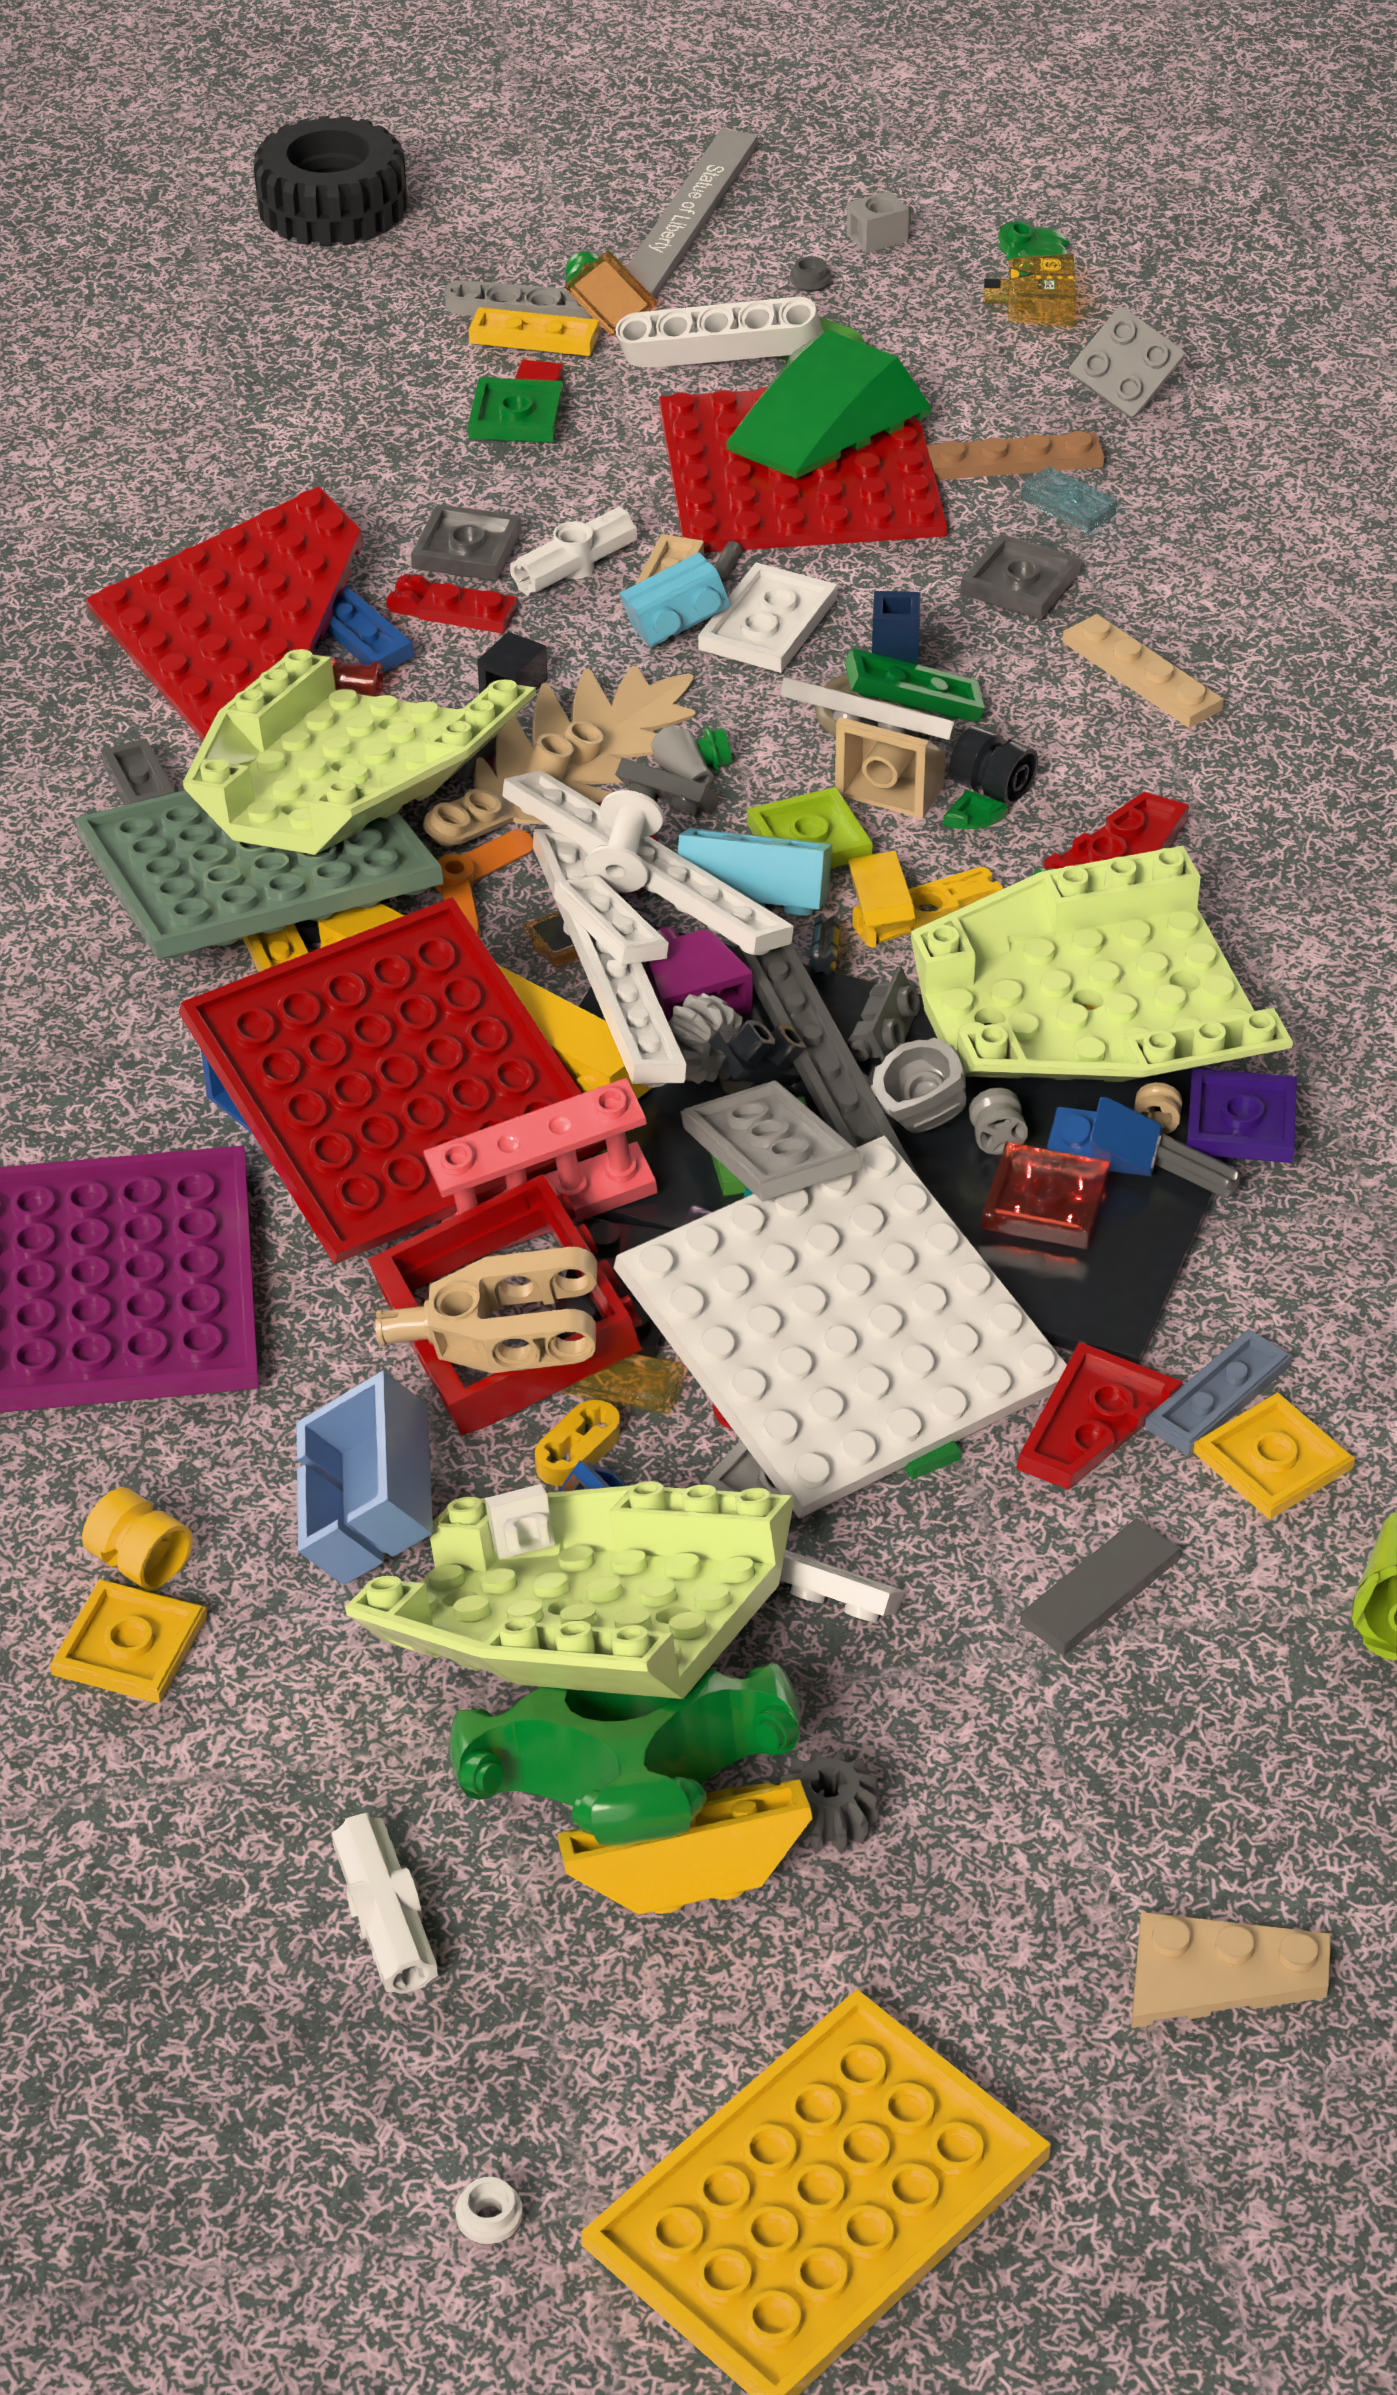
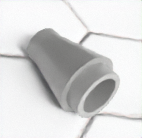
(680, 755)

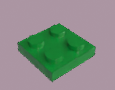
(515, 410)

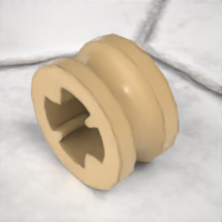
(1160, 1095)

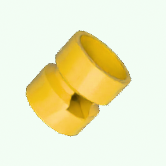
(137, 1540)

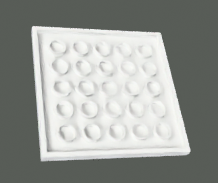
(842, 1327)

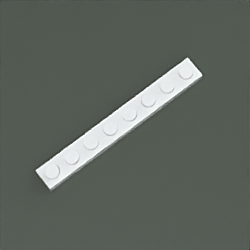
(669, 874)

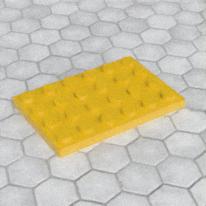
(815, 2199)

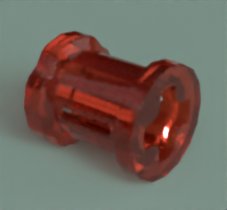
(358, 677)

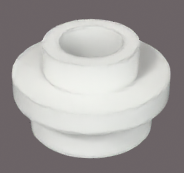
(488, 2193)

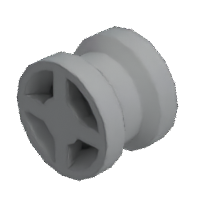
(997, 1120)

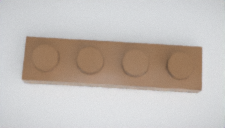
(1015, 455)

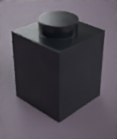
(514, 660)

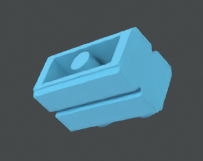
(675, 599)

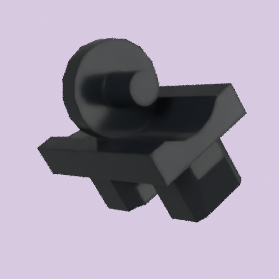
(757, 1056)

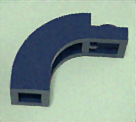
(896, 625)

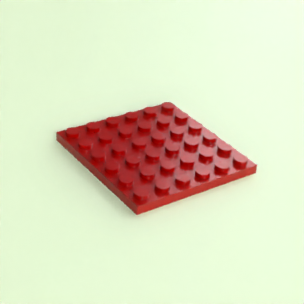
(862, 497)
(370, 1060)

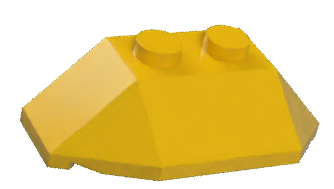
(721, 1856)

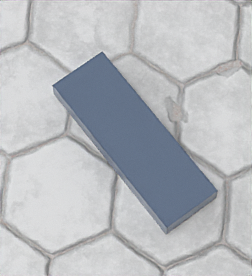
(1218, 1391)

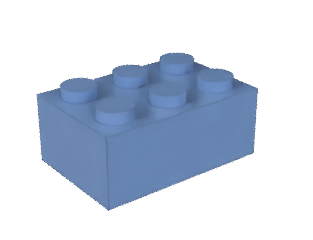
(363, 1478)

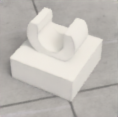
(520, 1521)

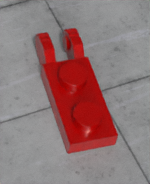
(451, 604)

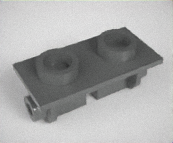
(885, 1018)

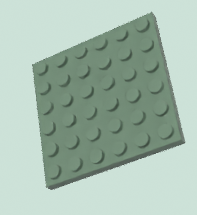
(202, 889)

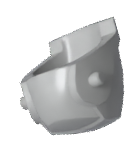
(921, 1084)

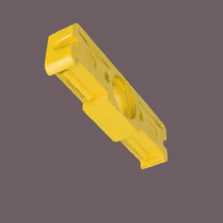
(946, 894)

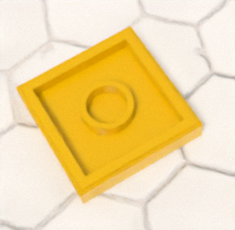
(1274, 1455)
(129, 1641)

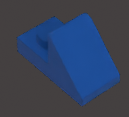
(1109, 1134)

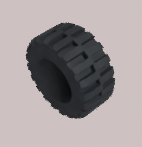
(330, 180)

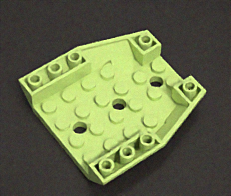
(316, 764)
(1098, 937)
(623, 1603)

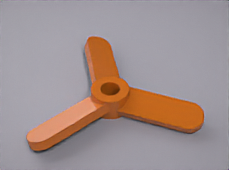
(463, 870)

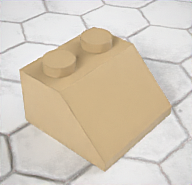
(887, 768)

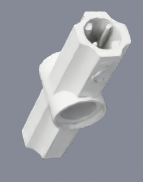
(573, 551)
(384, 1903)

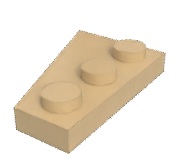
(1219, 1965)

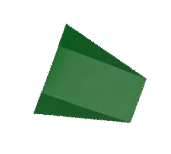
(825, 400)

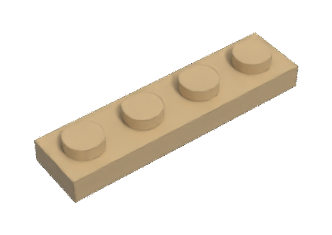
(1143, 670)

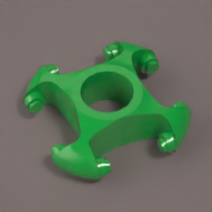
(625, 1758)

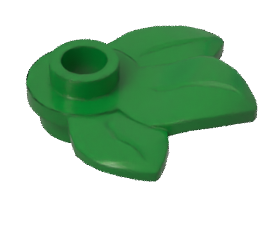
(1021, 240)

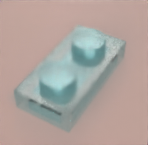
(1068, 500)

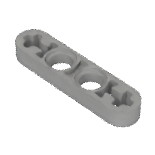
(467, 296)

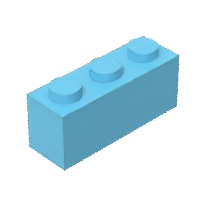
(763, 867)

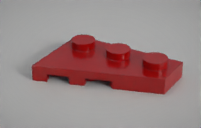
(1135, 828)
(1091, 1414)

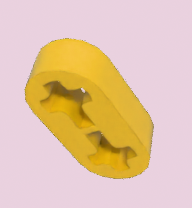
(571, 1437)

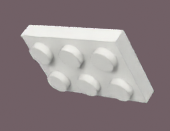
(768, 617)

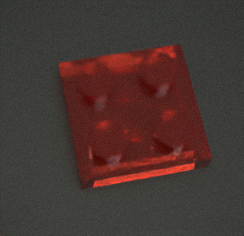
(1045, 1195)

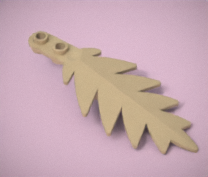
(570, 752)

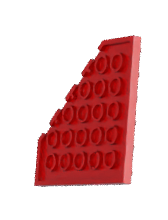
(233, 603)

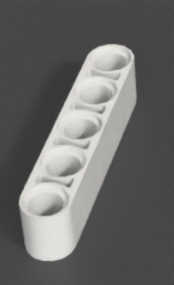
(718, 332)

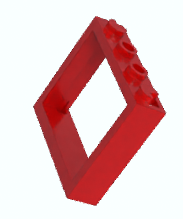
(474, 1236)

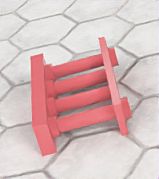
(548, 1133)

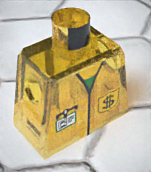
(1037, 290)

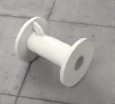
(629, 817)

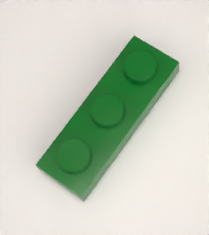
(914, 685)

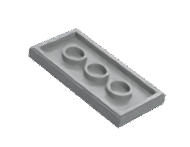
(770, 1140)

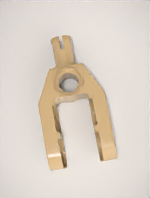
(461, 1305)

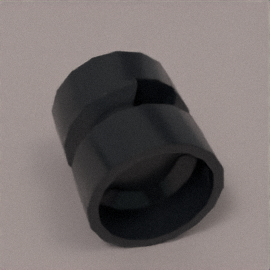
(990, 764)

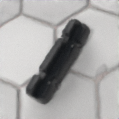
(824, 944)

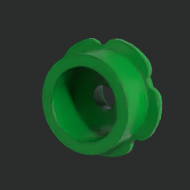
(715, 748)

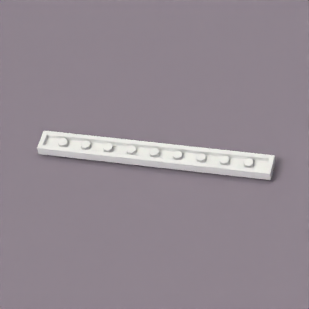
(621, 990)

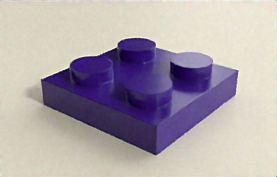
(1242, 1115)

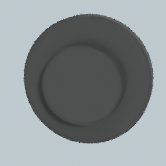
(810, 273)

